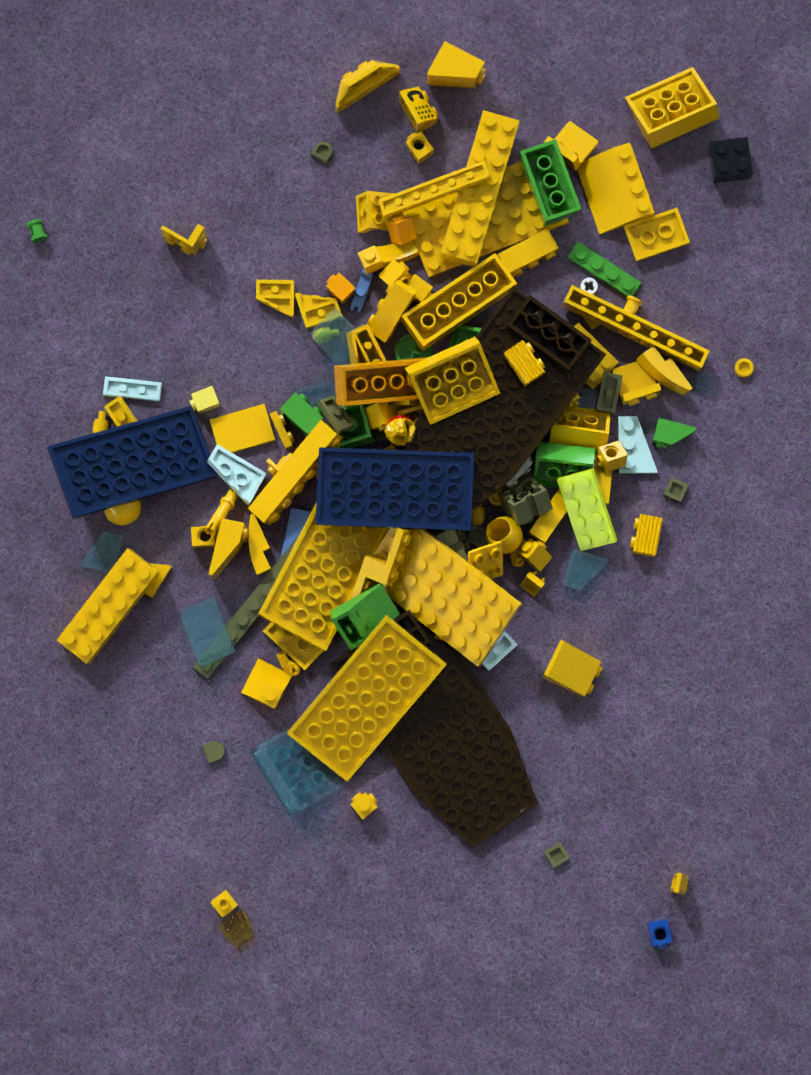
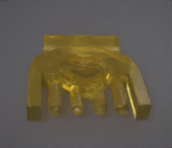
(238, 931)

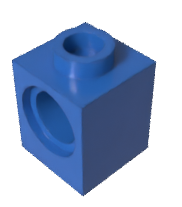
(660, 924)

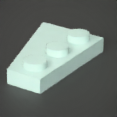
(634, 442)
(236, 472)

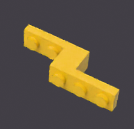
(383, 570)

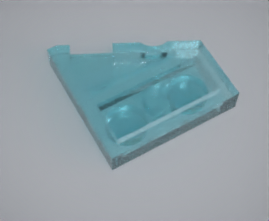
(104, 553)
(582, 569)

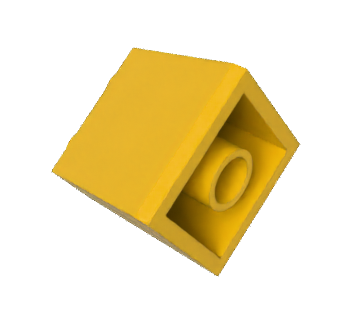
(455, 68)
(573, 669)

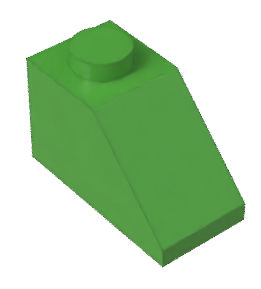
(670, 433)

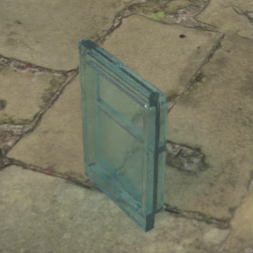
(331, 337)
(207, 631)

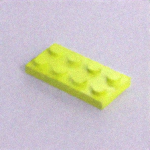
(587, 509)

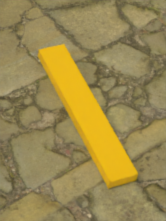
(434, 189)

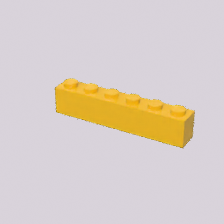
(294, 474)

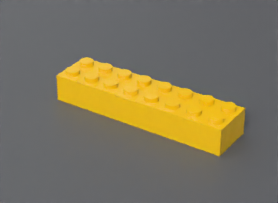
(477, 203)

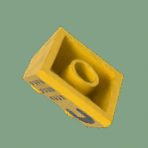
(418, 109)

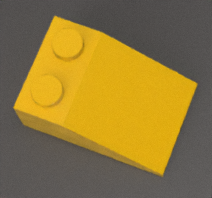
(228, 544)

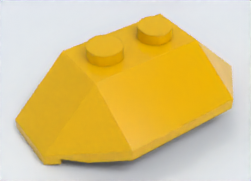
(363, 81)

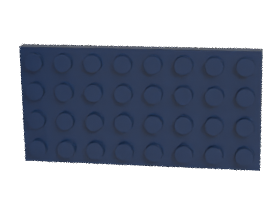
(131, 462)
(394, 489)

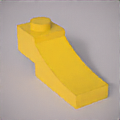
(379, 257)

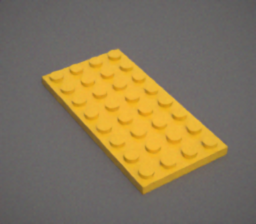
(512, 222)
(319, 578)
(449, 595)
(366, 698)

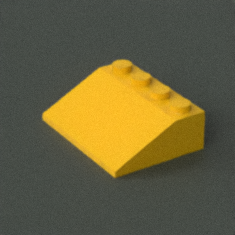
(672, 107)
(615, 188)
(452, 380)

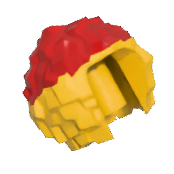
(400, 430)

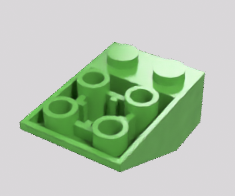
(362, 614)

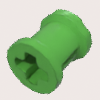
(36, 231)

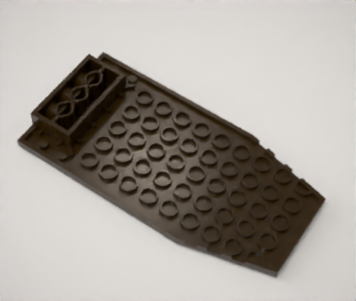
(513, 423)
(457, 747)

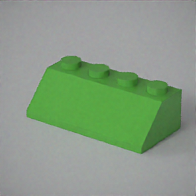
(549, 182)

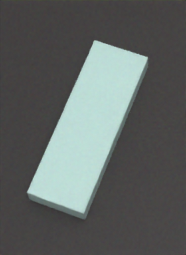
(132, 389)

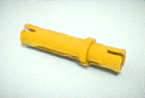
(226, 504)

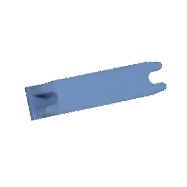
(361, 291)

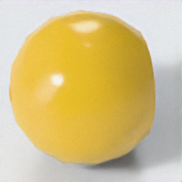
(124, 514)
(506, 531)

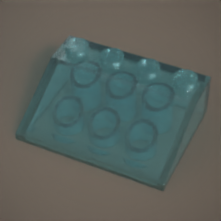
(294, 773)

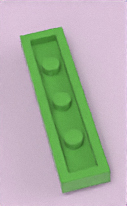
(604, 270)

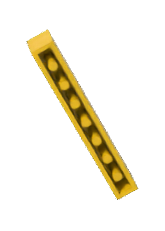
(635, 328)

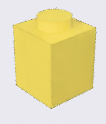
(204, 400)

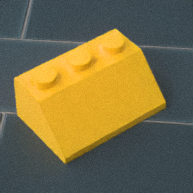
(581, 428)

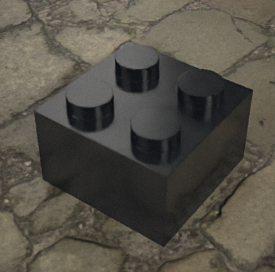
(730, 159)

